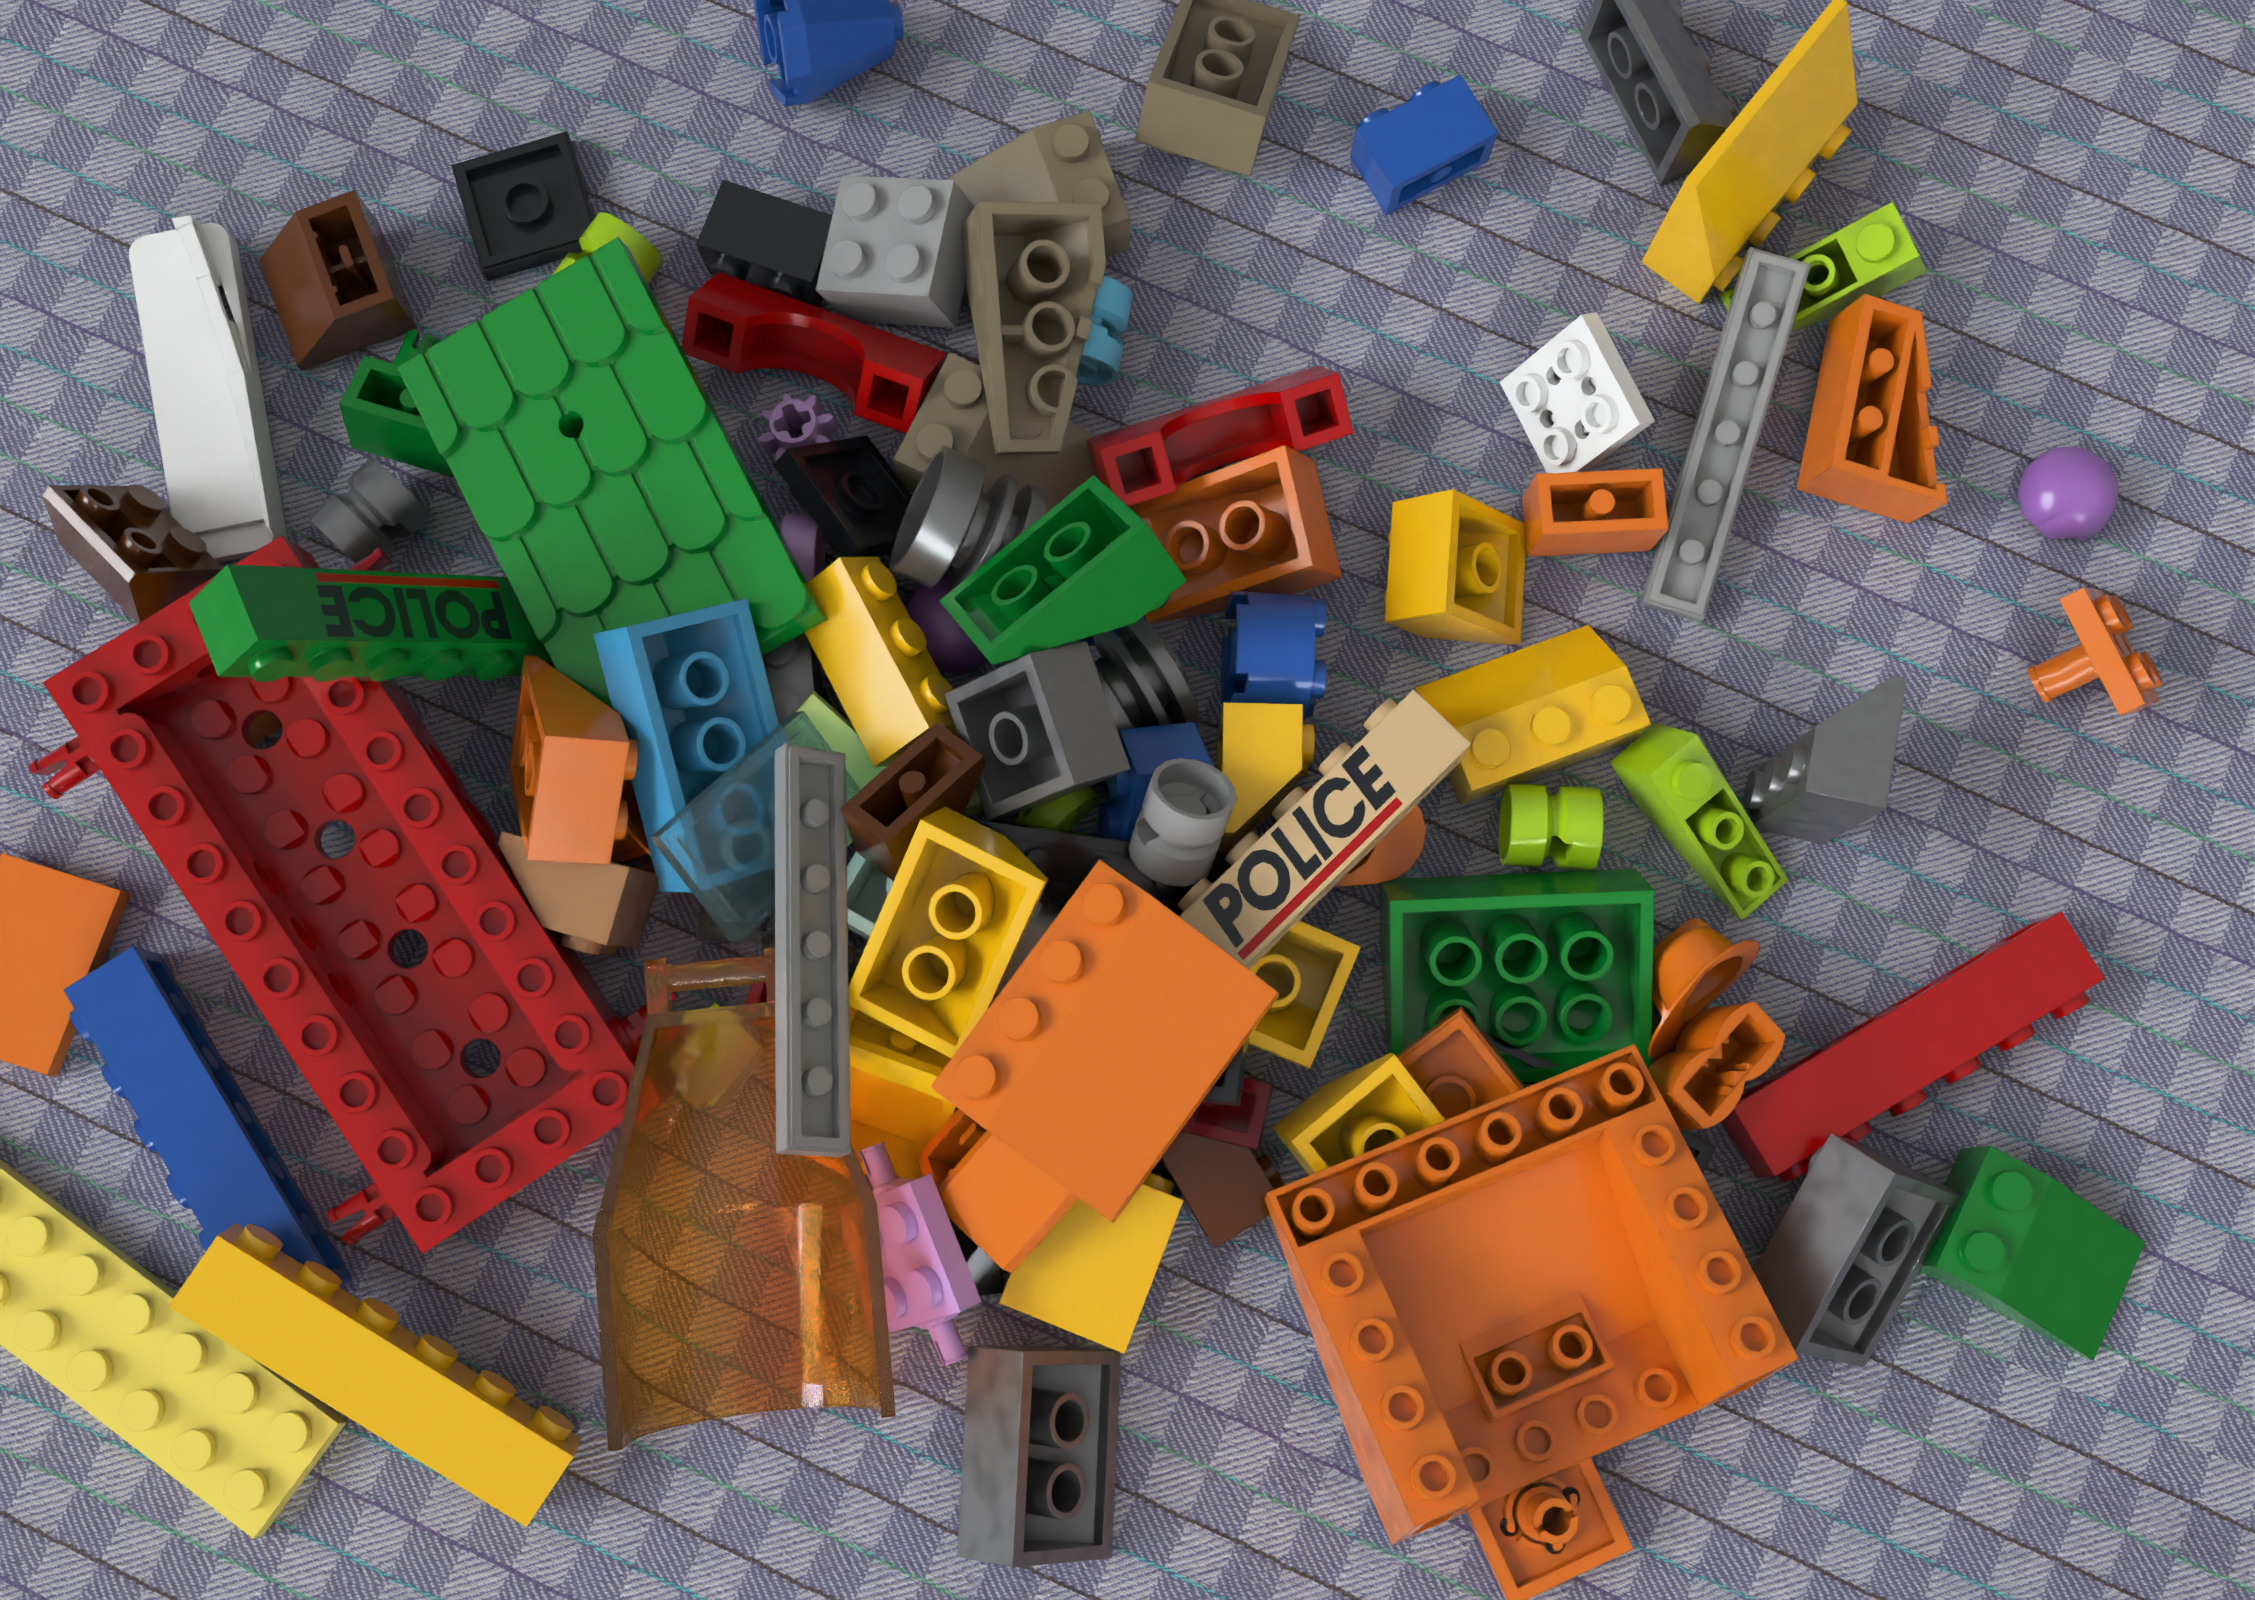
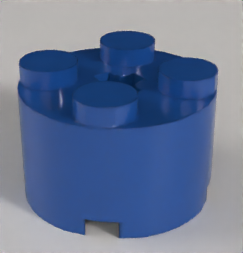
(1273, 650)

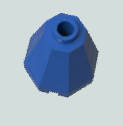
(824, 42)

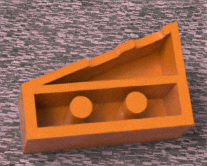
(1871, 417)

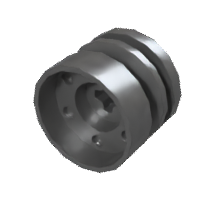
(956, 524)
(1142, 678)

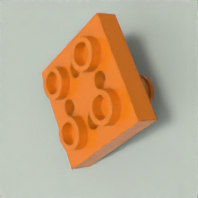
(2102, 654)
(1580, 1530)

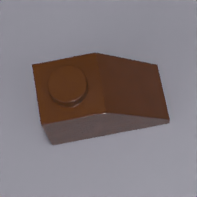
(923, 779)
(1220, 1184)

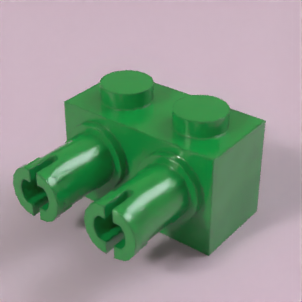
(383, 414)

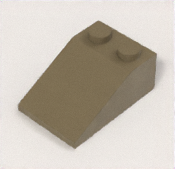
(1217, 81)
(1055, 165)
(959, 418)

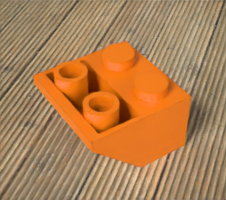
(993, 1191)

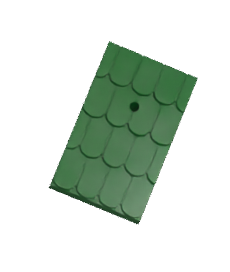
(602, 466)

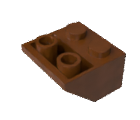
(335, 281)
(129, 544)

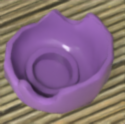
(2068, 493)
(945, 639)

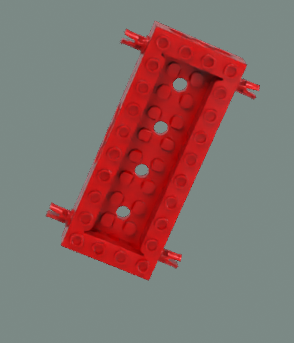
(321, 931)

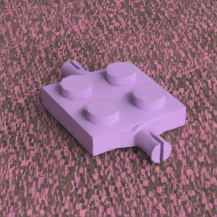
(920, 1255)

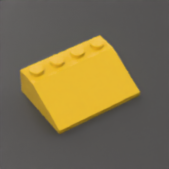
(1760, 161)

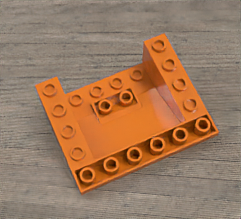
(1522, 1291)

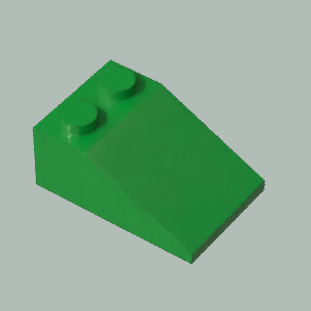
(1065, 578)
(2032, 1250)

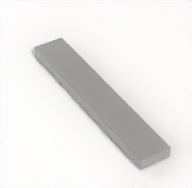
(1725, 434)
(811, 954)

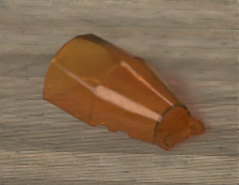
(717, 1262)

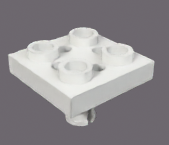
(1591, 393)

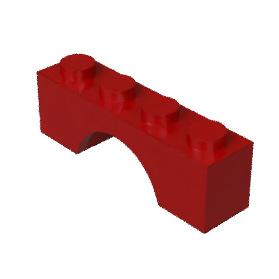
(758, 328)
(1174, 447)

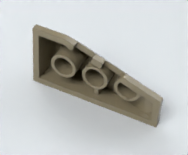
(1031, 309)

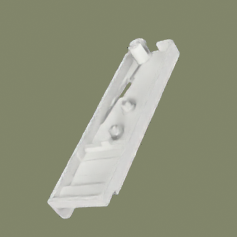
(206, 388)

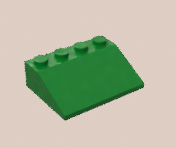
(1528, 956)

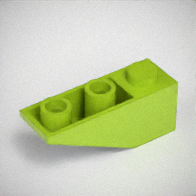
(1855, 261)
(1699, 816)

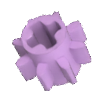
(792, 416)

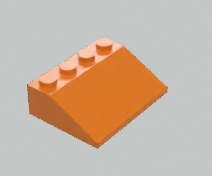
(1105, 1041)

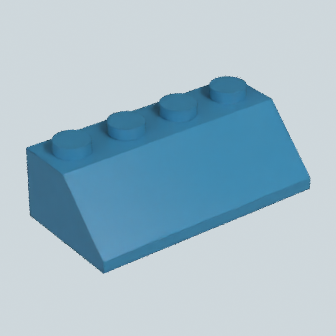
(692, 701)

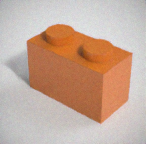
(1594, 512)

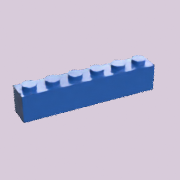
(192, 1107)

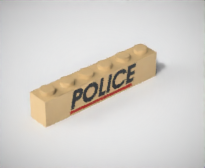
(1325, 830)

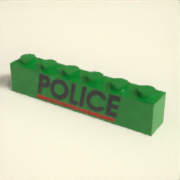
(362, 624)

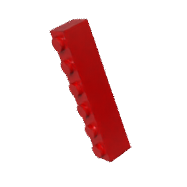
(1911, 1046)

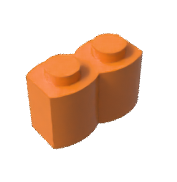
(1714, 1061)

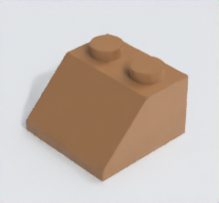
(587, 902)

